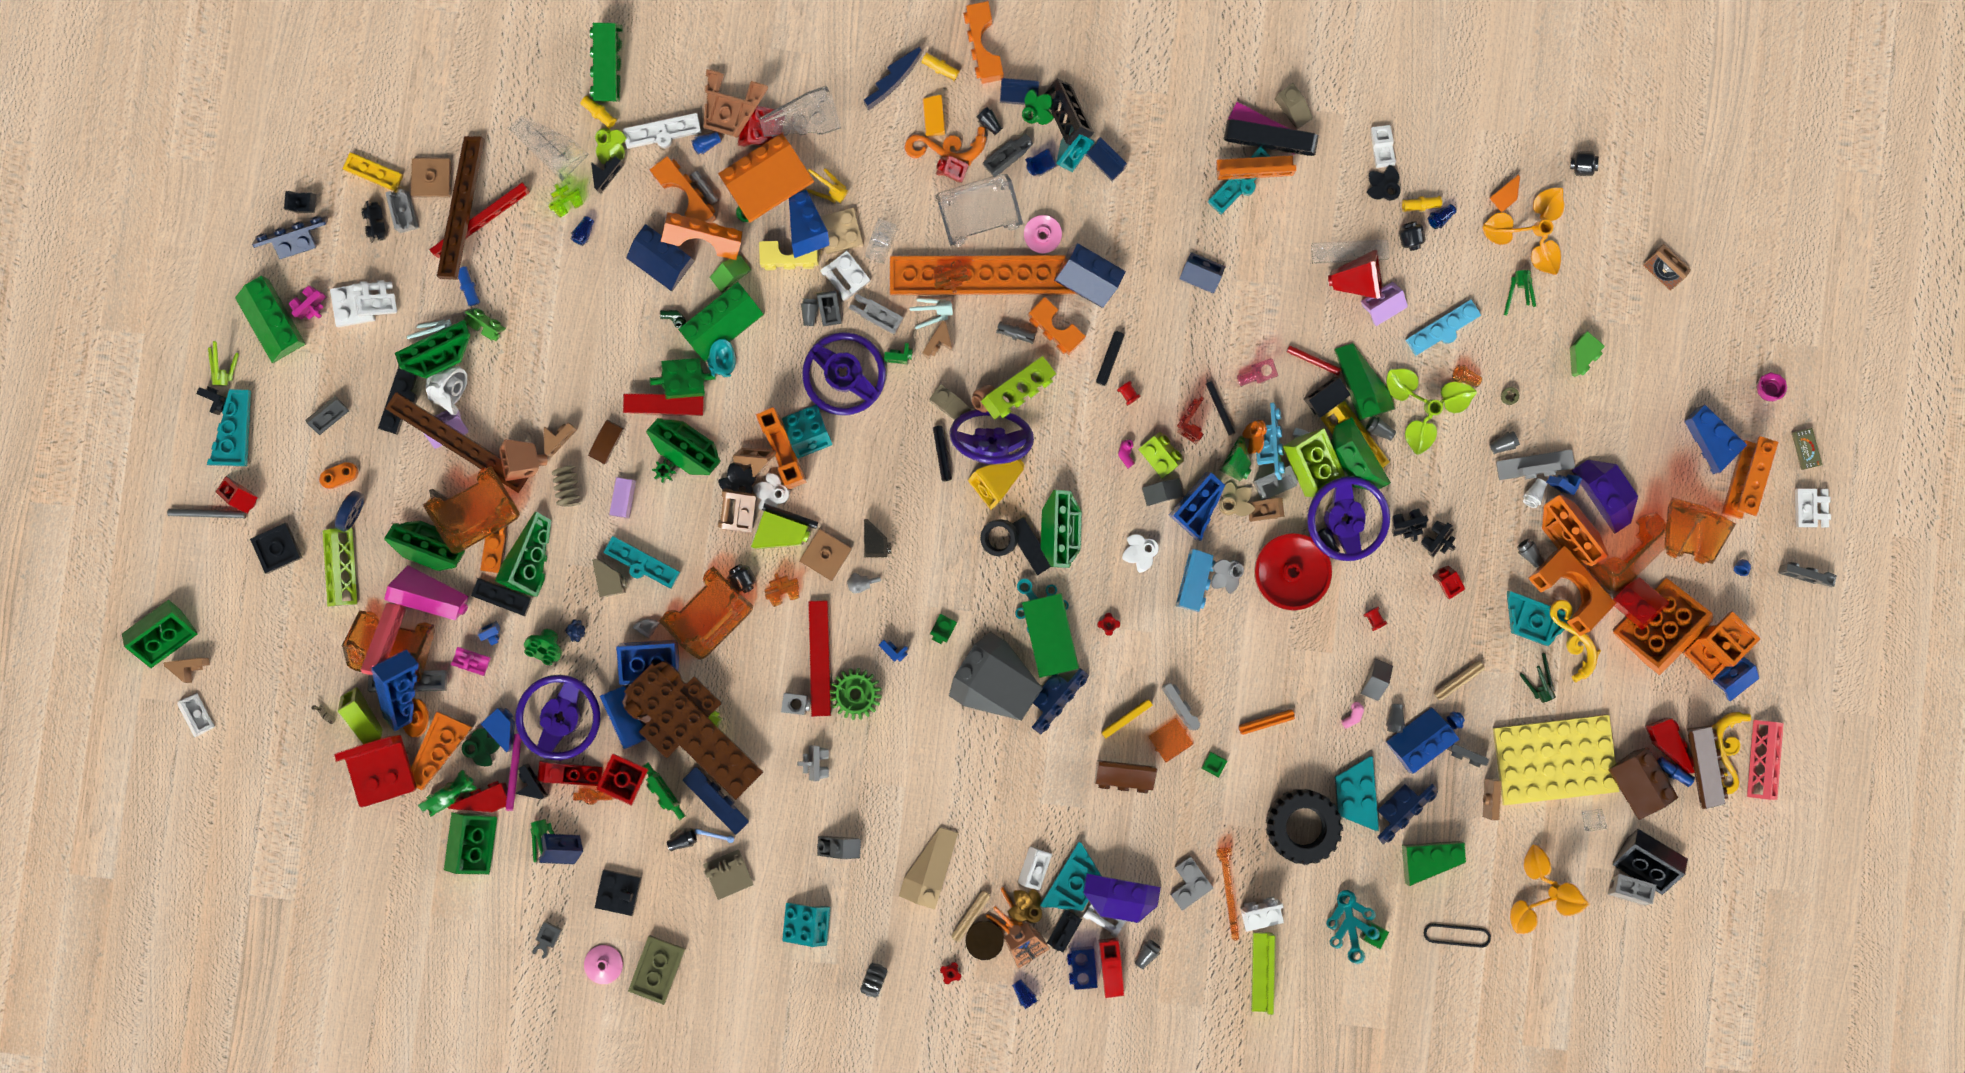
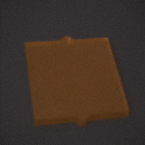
(1170, 740)

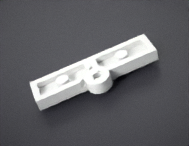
(662, 131)

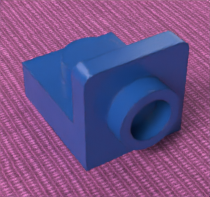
(1565, 484)
(889, 648)

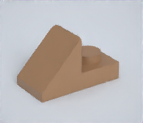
(940, 336)
(554, 442)
(756, 457)
(1267, 509)
(183, 668)

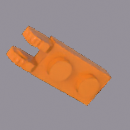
(493, 551)

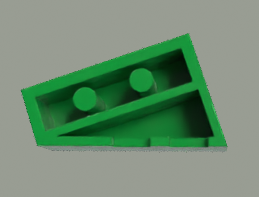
(1431, 859)

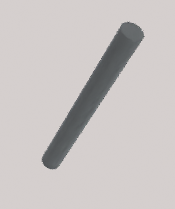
(206, 513)

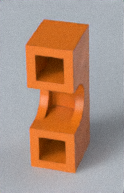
(1066, 339)

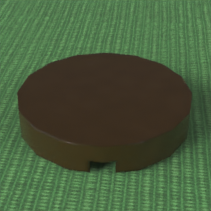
(984, 940)

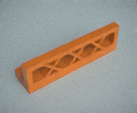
(1255, 167)

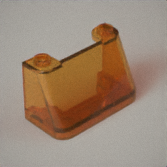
(473, 512)
(1695, 531)
(1618, 573)
(708, 615)
(361, 634)

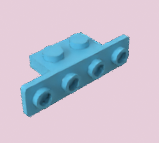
(1272, 448)

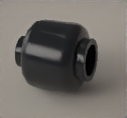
(1584, 163)
(1412, 235)
(741, 578)

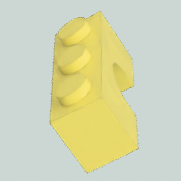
(772, 257)

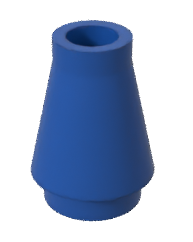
(705, 142)

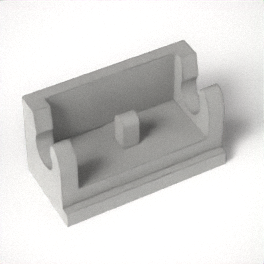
(402, 211)
(1271, 486)
(1632, 890)

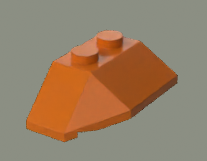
(1570, 527)

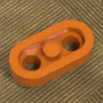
(337, 475)

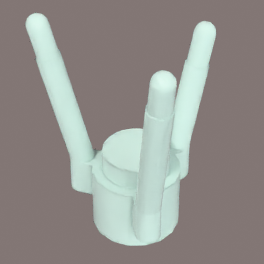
(942, 308)
(439, 325)

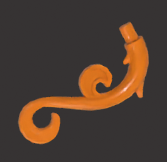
(970, 156)

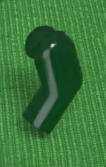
(674, 315)

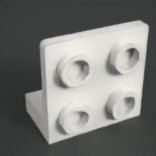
(1262, 914)

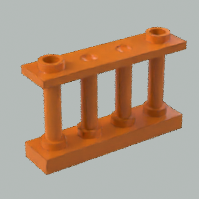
(1750, 478)

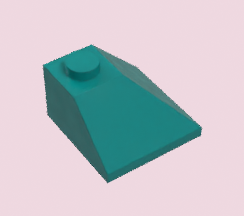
(1071, 155)

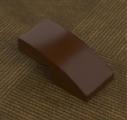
(605, 441)

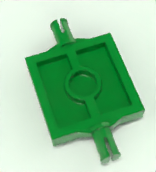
(682, 378)
(666, 797)

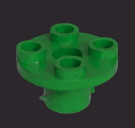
(543, 647)

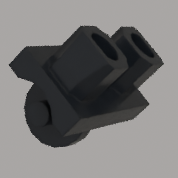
(1409, 528)
(1443, 531)

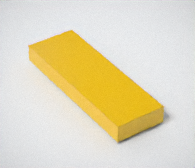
(372, 172)
(1125, 719)

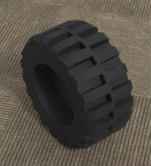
(1322, 845)

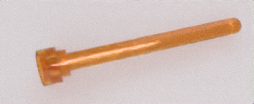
(1224, 855)

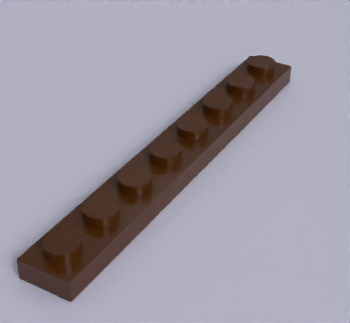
(460, 208)
(450, 438)

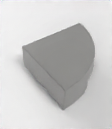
(646, 627)

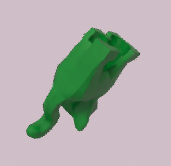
(447, 794)

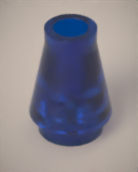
(1441, 216)
(582, 232)
(1024, 994)

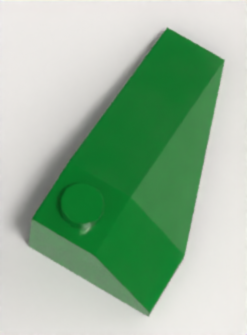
(1366, 389)
(1237, 461)

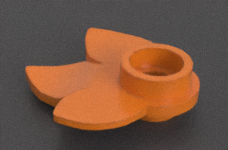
(1255, 433)

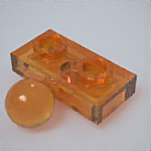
(590, 796)

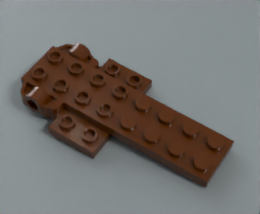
(678, 716)

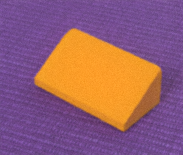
(933, 116)

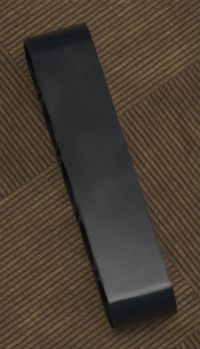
(1271, 137)

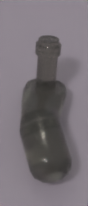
(324, 714)

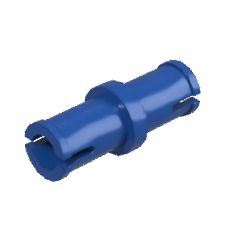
(467, 287)
(1675, 772)

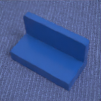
(1737, 678)

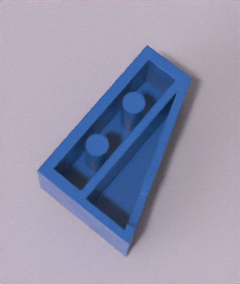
(807, 227)
(1714, 438)
(1197, 505)

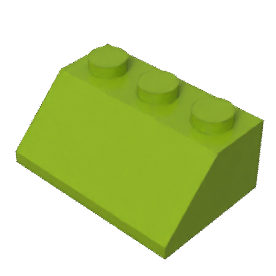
(1313, 461)

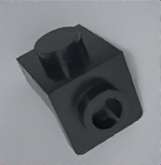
(300, 202)
(211, 394)

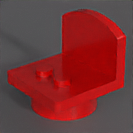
(379, 770)

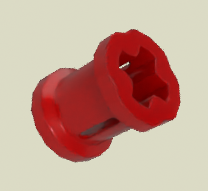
(1128, 393)
(1375, 618)

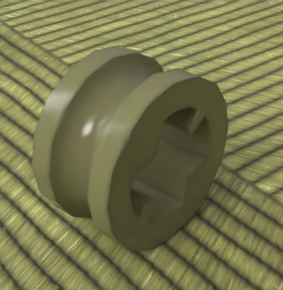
(1504, 393)

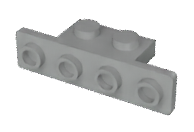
(1536, 464)

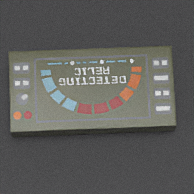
(1807, 448)

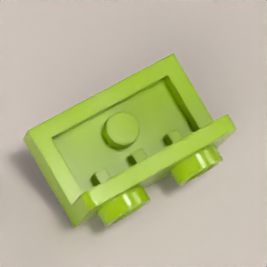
(1161, 454)

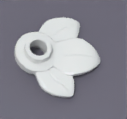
(768, 491)
(1137, 552)

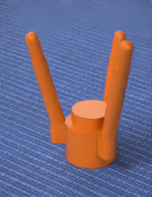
(1009, 922)

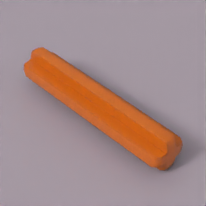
(1266, 722)

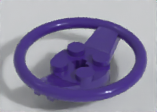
(853, 381)
(989, 444)
(1348, 531)
(553, 730)

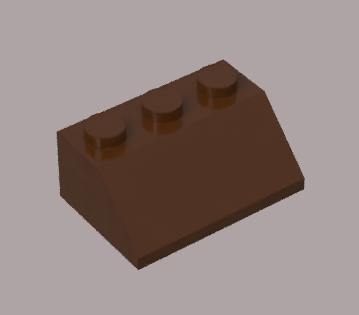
(1125, 776)
(1643, 783)

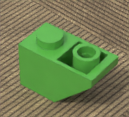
(1584, 352)

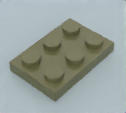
(656, 970)

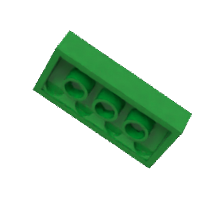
(1050, 635)

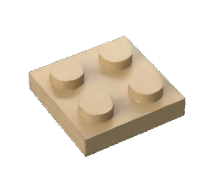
(842, 231)

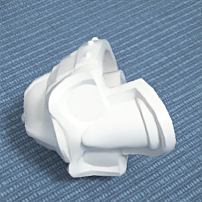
(447, 388)

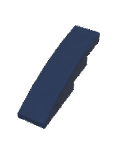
(897, 73)

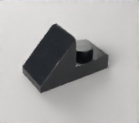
(603, 177)
(534, 788)

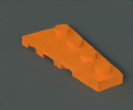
(438, 745)

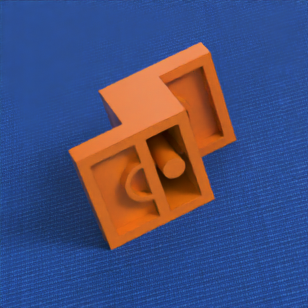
(1721, 645)

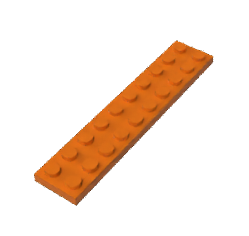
(986, 275)

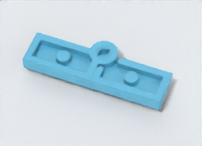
(1444, 328)

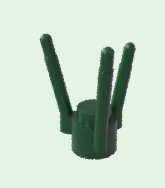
(1546, 690)

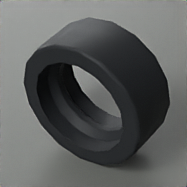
(985, 537)

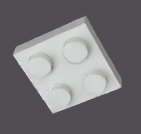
(345, 308)

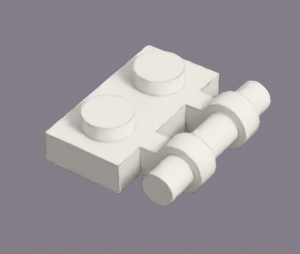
(374, 304)
(1806, 508)

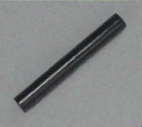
(1220, 408)
(790, 516)

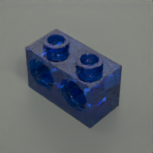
(1087, 967)

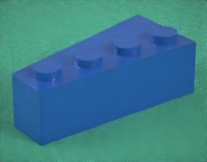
(395, 688)

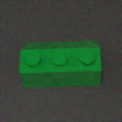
(158, 634)
(470, 843)

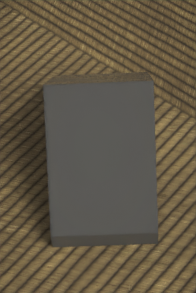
(829, 308)
(1162, 492)
(1377, 680)

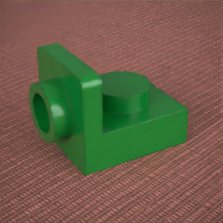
(897, 357)
(943, 629)

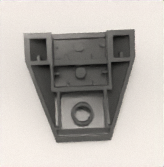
(995, 680)

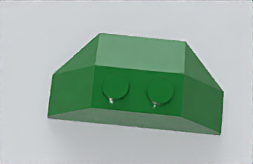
(435, 352)
(684, 446)
(1356, 455)
(1061, 529)
(422, 544)

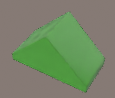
(729, 273)

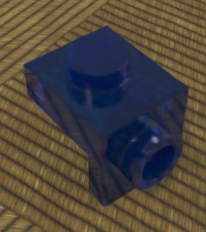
(1041, 163)

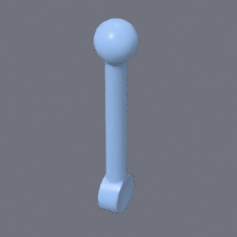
(730, 839)

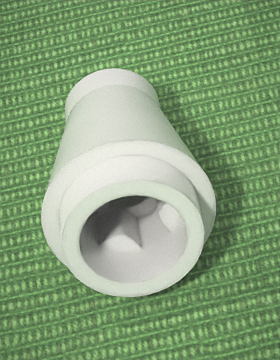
(1534, 495)

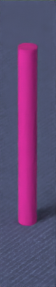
(513, 773)

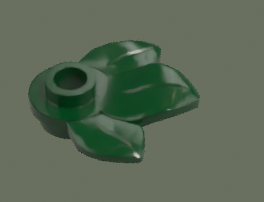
(483, 746)

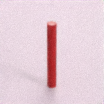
(1313, 360)

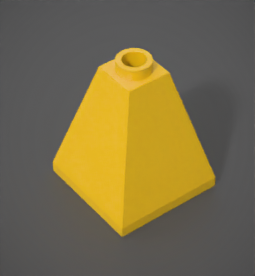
(995, 481)

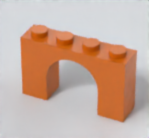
(776, 434)
(1594, 599)

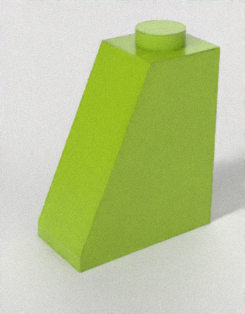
(779, 532)
(359, 716)

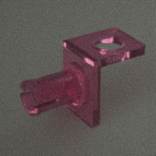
(1256, 373)

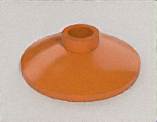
(419, 719)

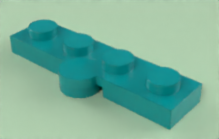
(1234, 188)
(641, 563)

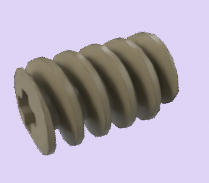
(565, 486)

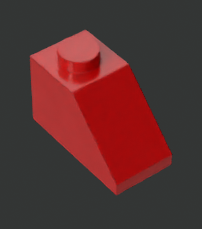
(236, 495)

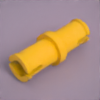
(940, 66)
(598, 111)
(1421, 203)

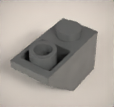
(839, 847)

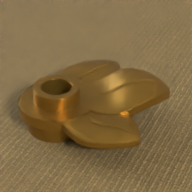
(1025, 903)

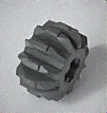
(873, 980)

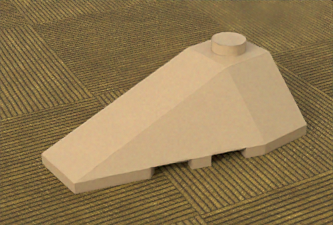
(926, 876)

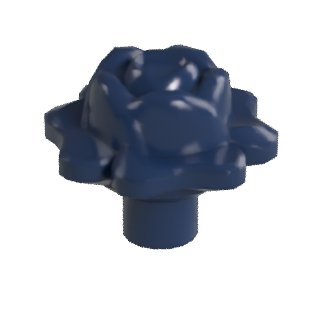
(575, 630)

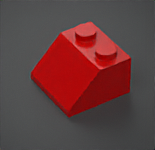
(1640, 603)

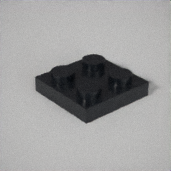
(276, 548)

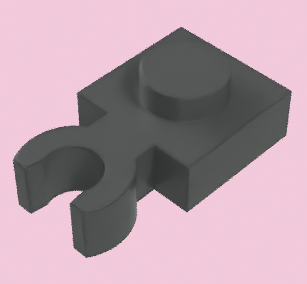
(547, 937)

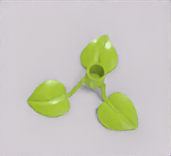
(1455, 399)

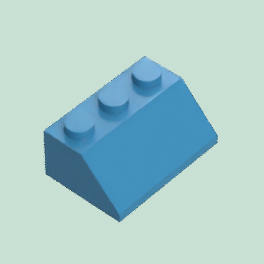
(1195, 581)

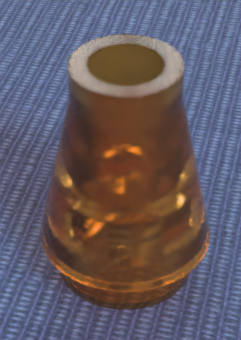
(1464, 375)

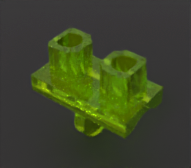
(558, 205)

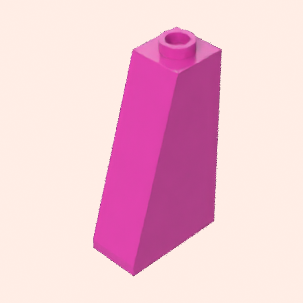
(426, 594)

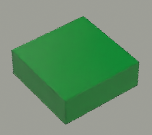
(1214, 764)

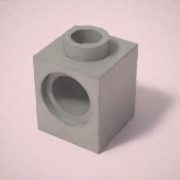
(787, 703)

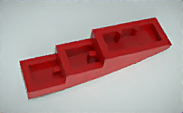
(658, 405)

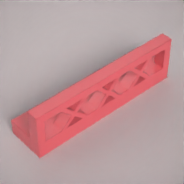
(384, 636)
(1772, 763)

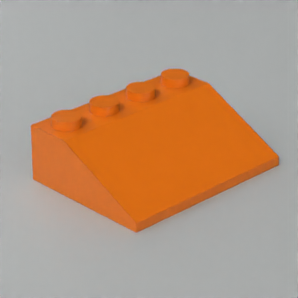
(766, 177)
(1669, 631)

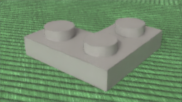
(1195, 884)

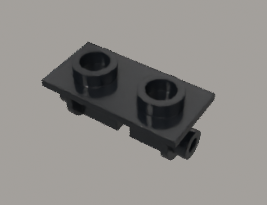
(371, 214)
(1064, 931)

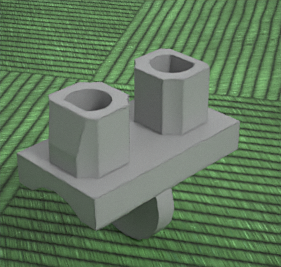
(811, 763)

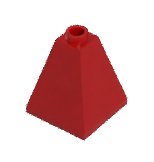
(1359, 276)
(622, 779)

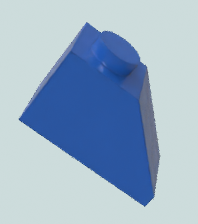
(501, 728)

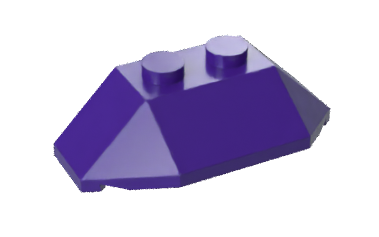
(1609, 492)
(1120, 898)

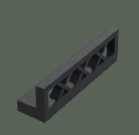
(1072, 108)

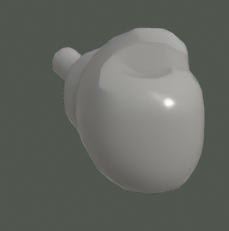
(859, 584)

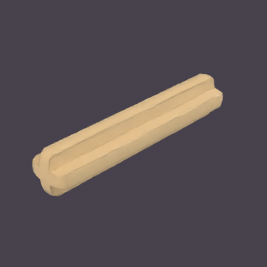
(1459, 681)
(970, 916)

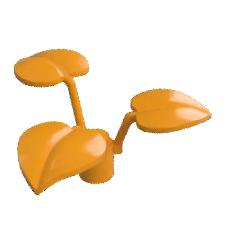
(1551, 207)
(1568, 896)

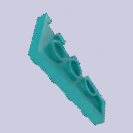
(233, 431)

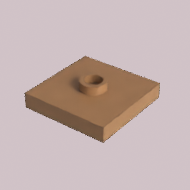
(431, 177)
(825, 555)
(1491, 799)

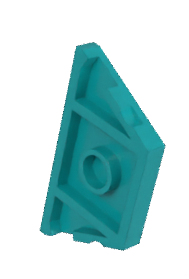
(1533, 619)
(1358, 794)
(1069, 885)

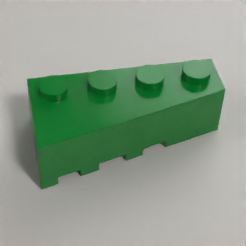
(605, 61)

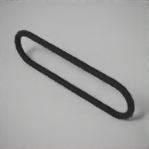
(1455, 943)

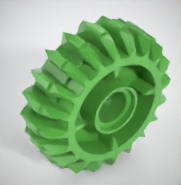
(844, 698)

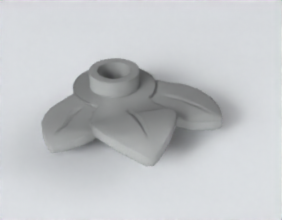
(1226, 576)

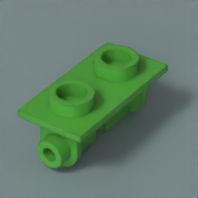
(476, 318)

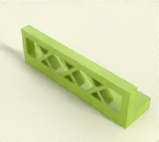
(332, 567)
(1263, 972)

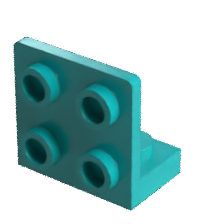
(806, 431)
(806, 925)

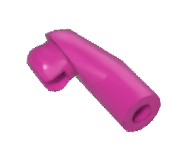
(1124, 453)

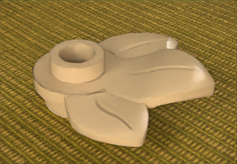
(1238, 499)

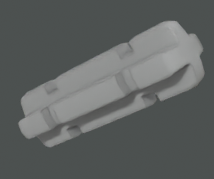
(704, 188)

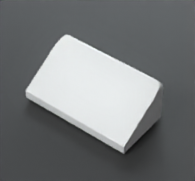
(195, 715)
(1034, 868)

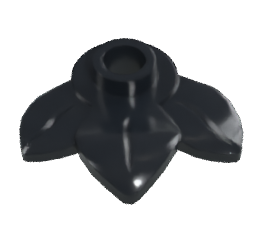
(1382, 182)
(736, 478)

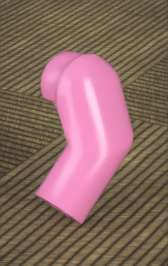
(1355, 717)

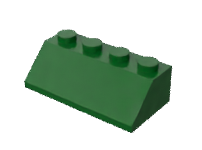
(269, 319)
(721, 319)

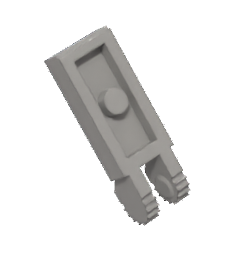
(878, 314)
(1181, 707)

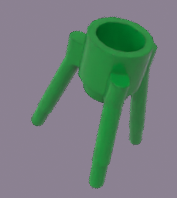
(1523, 280)
(537, 829)

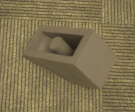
(1294, 106)
(948, 402)
(608, 579)

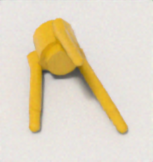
(837, 190)

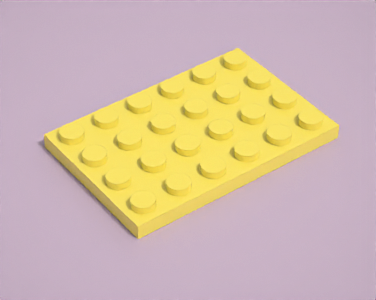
(1555, 759)

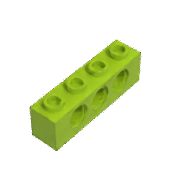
(1039, 370)

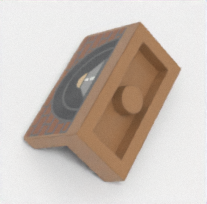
(1667, 267)

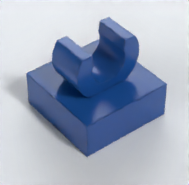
(490, 632)

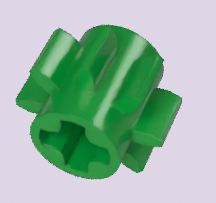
(661, 467)

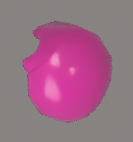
(1771, 387)

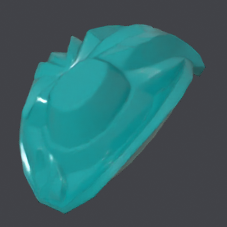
(721, 358)

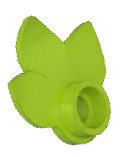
(612, 146)

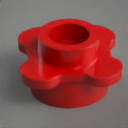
(1108, 629)
(950, 968)

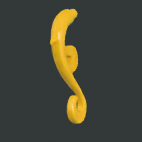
(1572, 642)
(1734, 745)

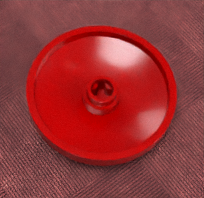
(1292, 572)

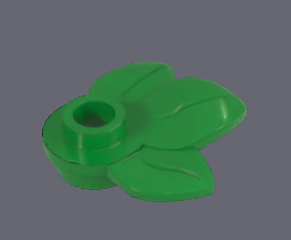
(1039, 106)

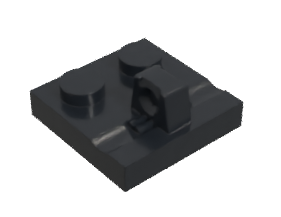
(618, 892)

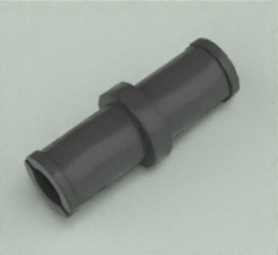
(1016, 332)

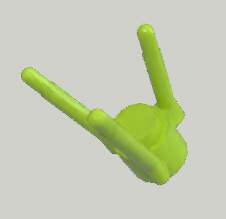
(218, 376)

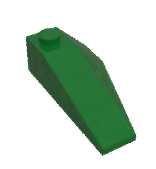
(525, 562)

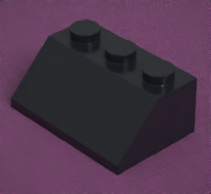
(1651, 861)

